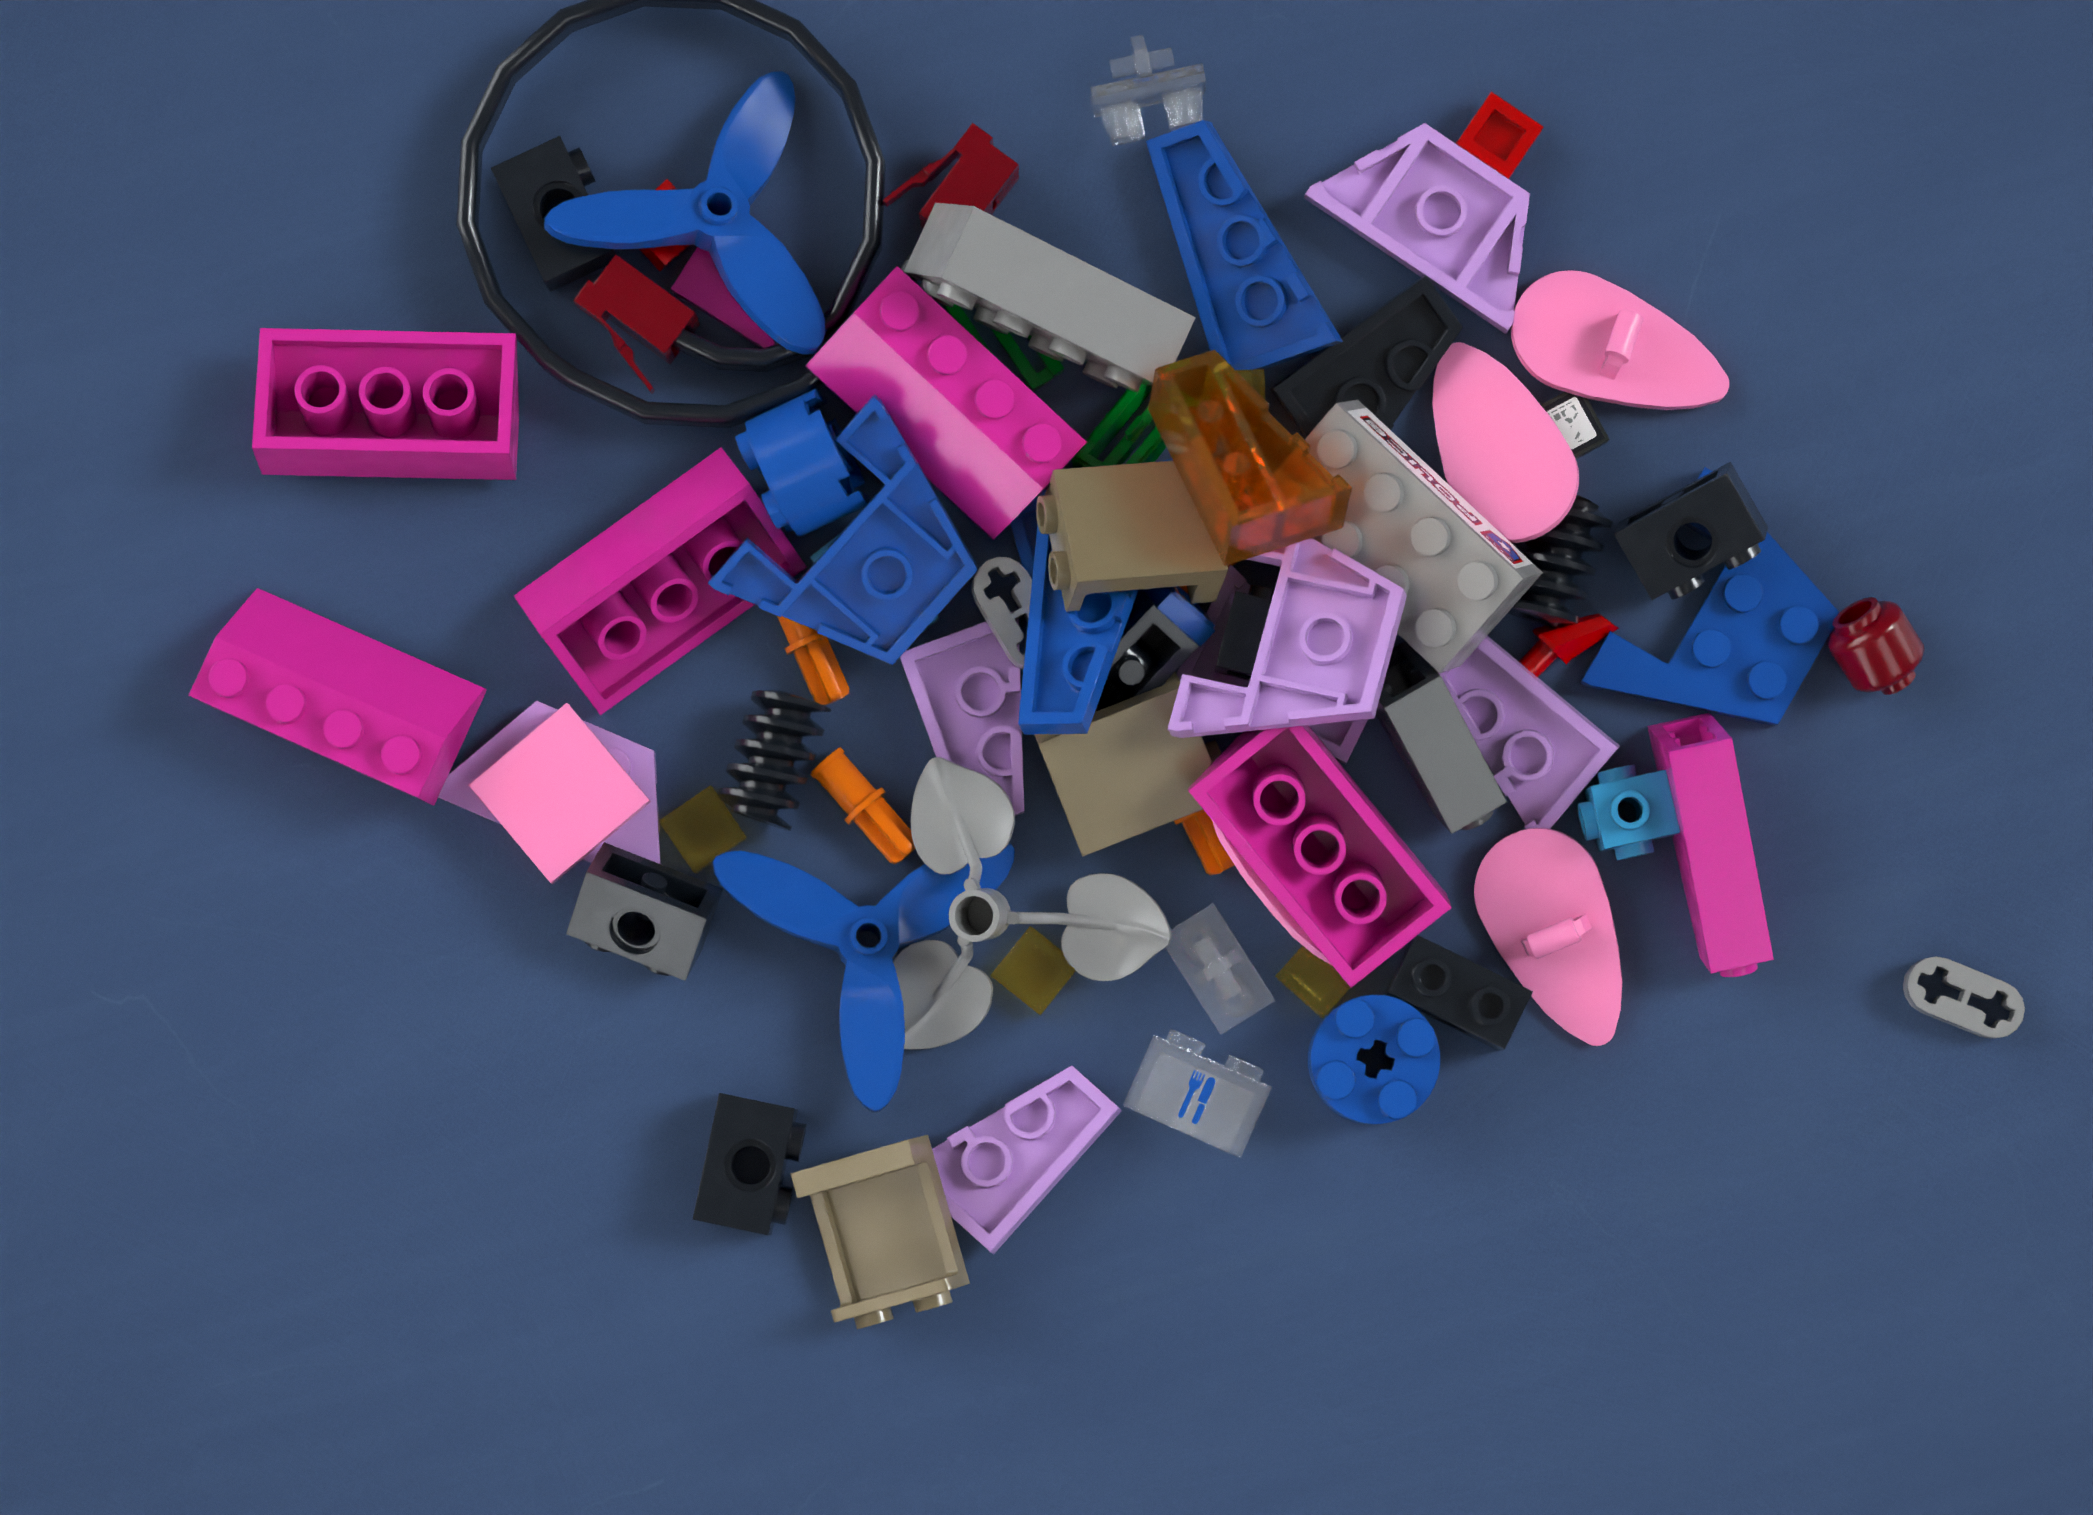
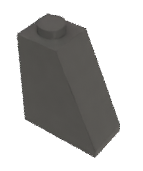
(1436, 742)

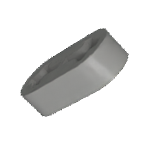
(996, 612)
(1968, 983)

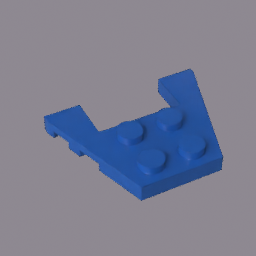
(884, 569)
(1741, 648)

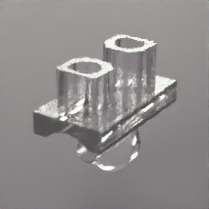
(1121, 100)
(1217, 969)

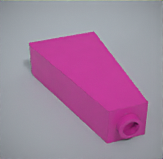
(1713, 844)

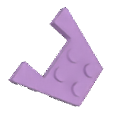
(1317, 654)

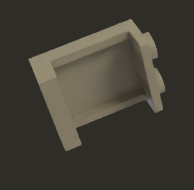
(1126, 532)
(1126, 770)
(885, 1230)

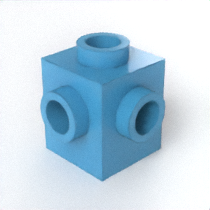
(1652, 807)

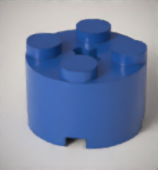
(803, 465)
(1405, 1040)

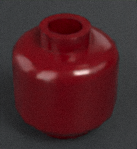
(1876, 646)

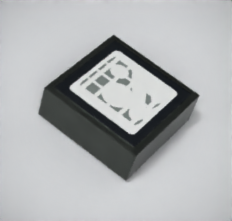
(1576, 423)

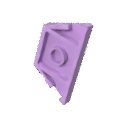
(1437, 217)
(636, 836)

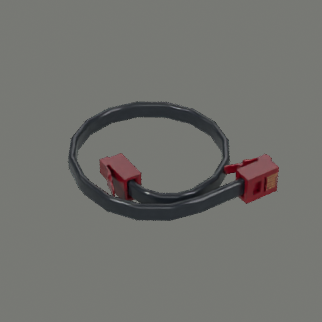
(648, 311)

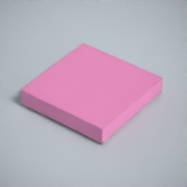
(559, 793)

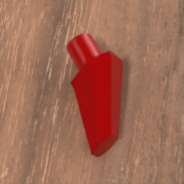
(1565, 641)

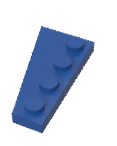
(1067, 652)

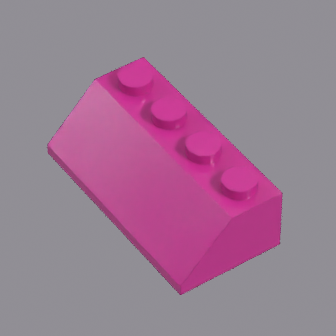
(386, 404)
(955, 404)
(642, 585)
(339, 694)
(1320, 847)

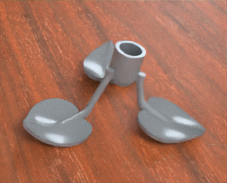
(970, 817)

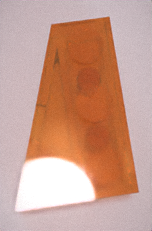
(1239, 463)

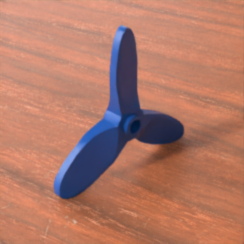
(718, 219)
(870, 992)

